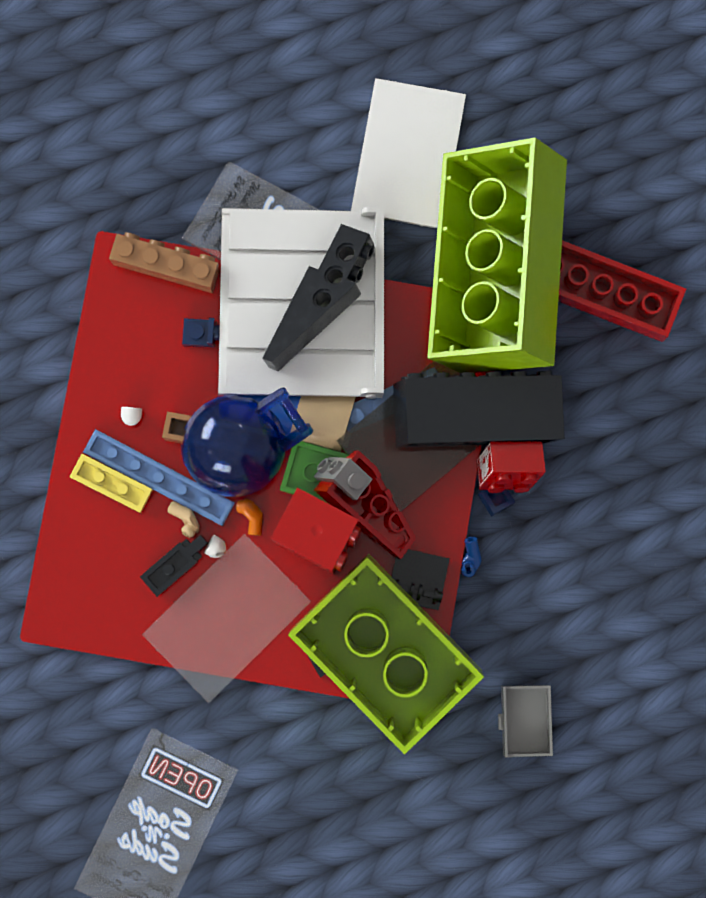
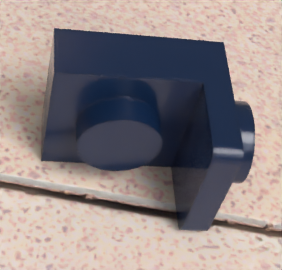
(200, 332)

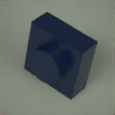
(496, 501)

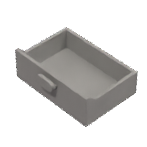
(526, 720)

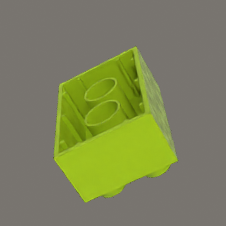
(386, 654)

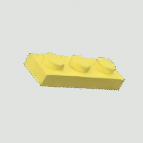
(111, 483)

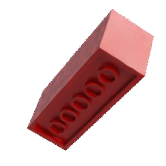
(316, 531)

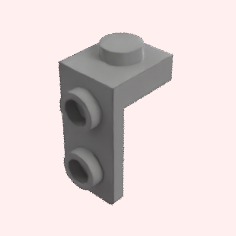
(344, 474)

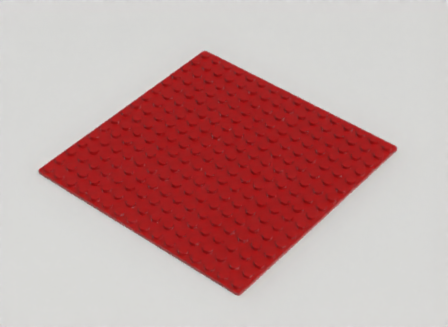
(95, 549)

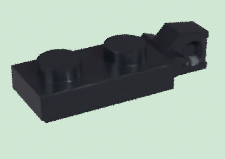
(173, 565)

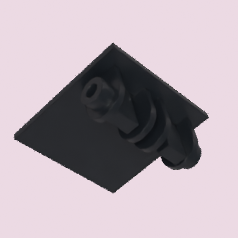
(422, 577)

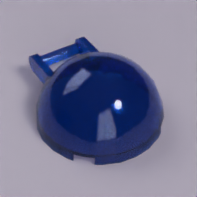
(239, 443)

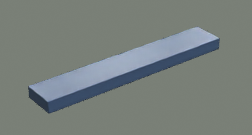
(158, 477)

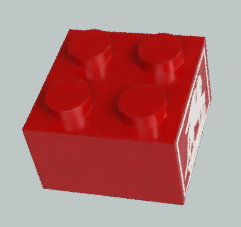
(510, 466)

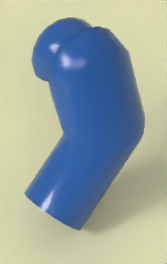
(472, 557)

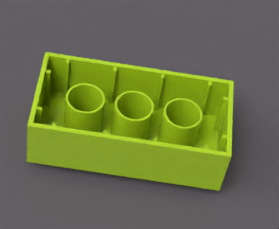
(498, 257)

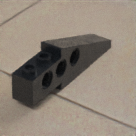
(304, 315)

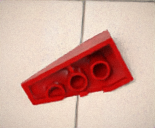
(373, 508)

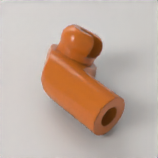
(253, 514)

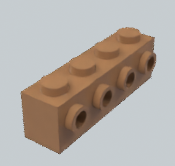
(165, 263)

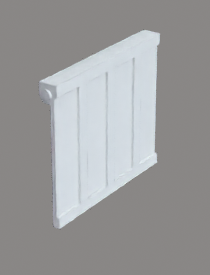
(260, 272)

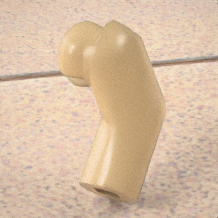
(190, 522)

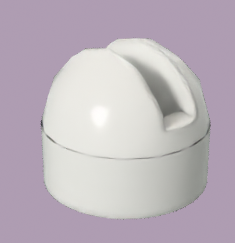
(131, 415)
(215, 547)

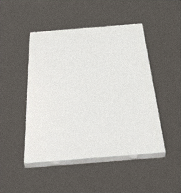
(405, 150)

